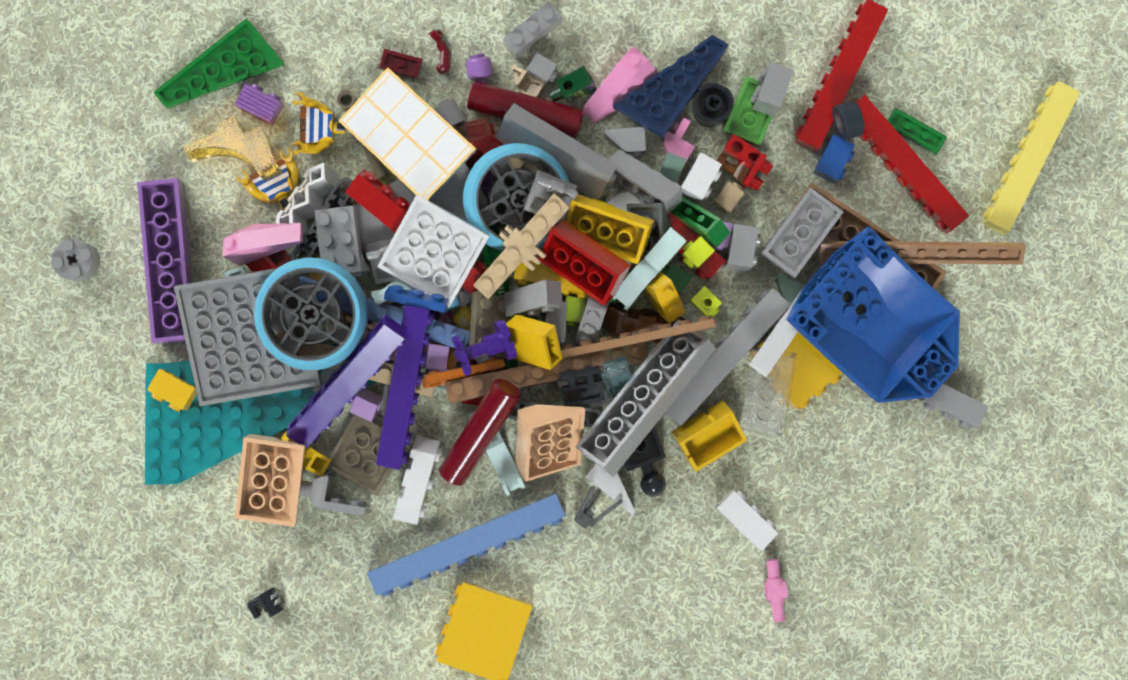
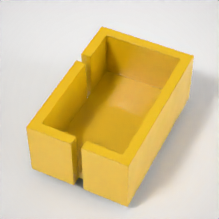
(709, 436)

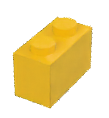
(173, 390)

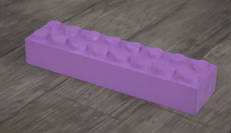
(165, 254)

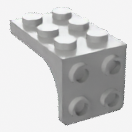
(341, 239)

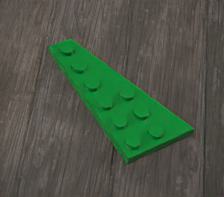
(228, 61)

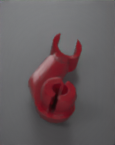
(445, 53)

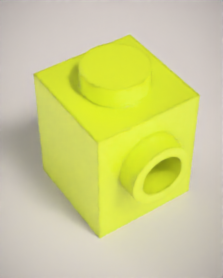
(697, 253)
(706, 302)

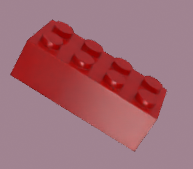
(584, 262)

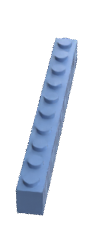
(439, 331)
(465, 544)

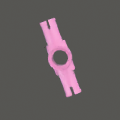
(775, 590)

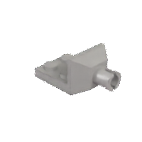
(320, 495)

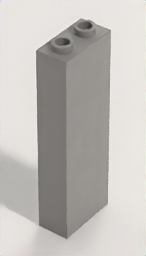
(581, 164)

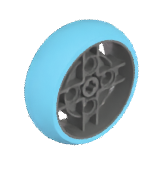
(498, 162)
(288, 348)

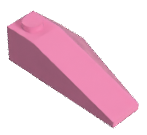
(625, 77)
(260, 241)

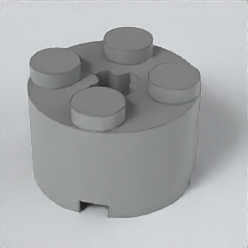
(64, 257)

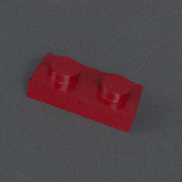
(401, 63)

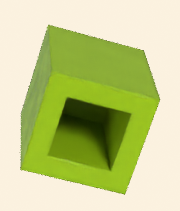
(575, 310)

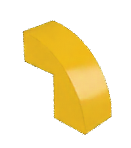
(313, 459)

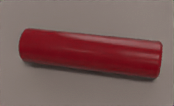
(497, 101)
(479, 432)

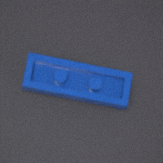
(416, 298)

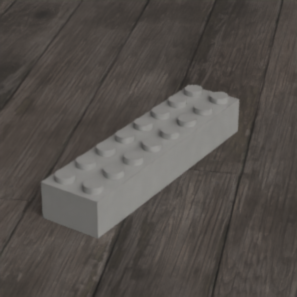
(729, 352)
(644, 399)

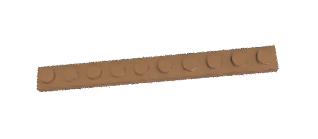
(944, 252)
(644, 335)
(533, 375)

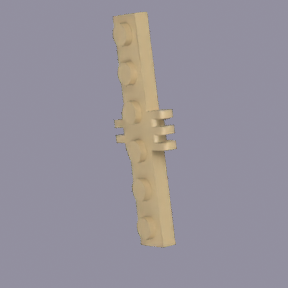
(522, 246)

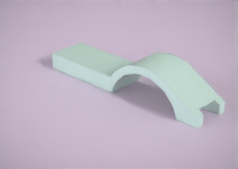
(649, 267)
(504, 464)

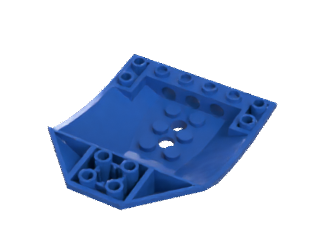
(903, 339)

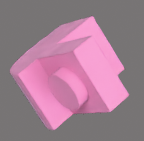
(675, 144)

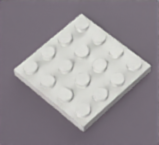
(433, 249)

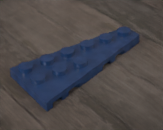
(668, 92)

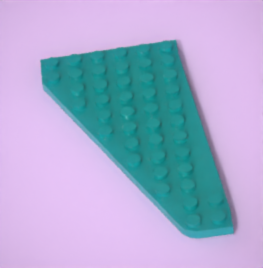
(203, 436)

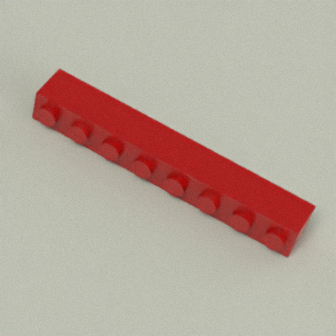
(841, 75)
(909, 169)
(391, 210)

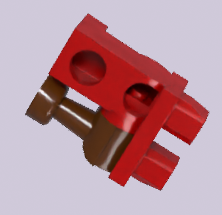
(749, 162)

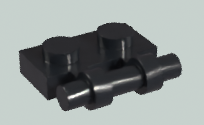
(581, 392)

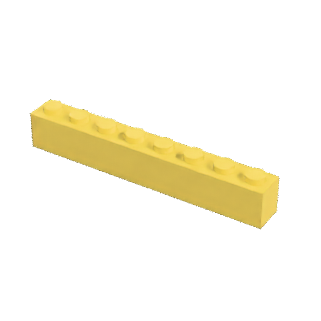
(1030, 158)

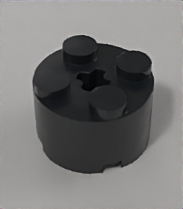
(716, 94)

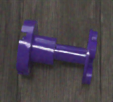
(490, 344)

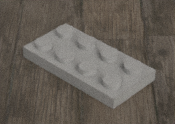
(802, 232)

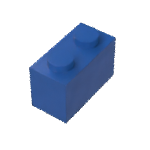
(834, 159)

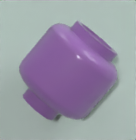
(479, 67)

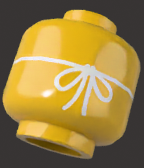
(462, 318)

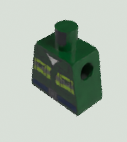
(581, 83)

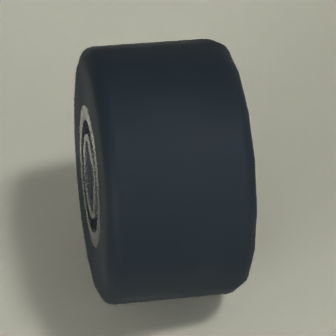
(848, 120)

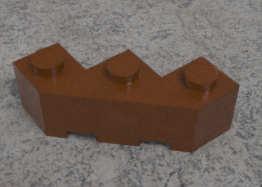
(620, 321)

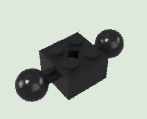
(652, 482)

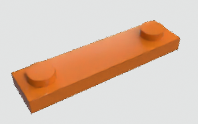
(435, 378)

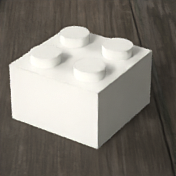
(699, 178)

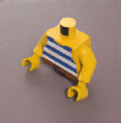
(316, 126)
(276, 188)

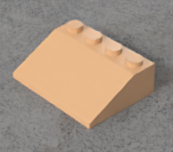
(548, 439)
(269, 480)

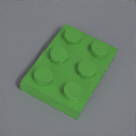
(743, 120)

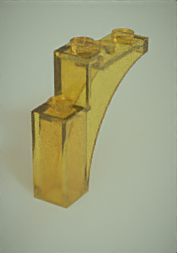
(234, 142)

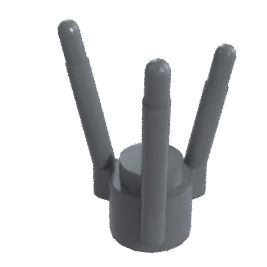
(584, 516)

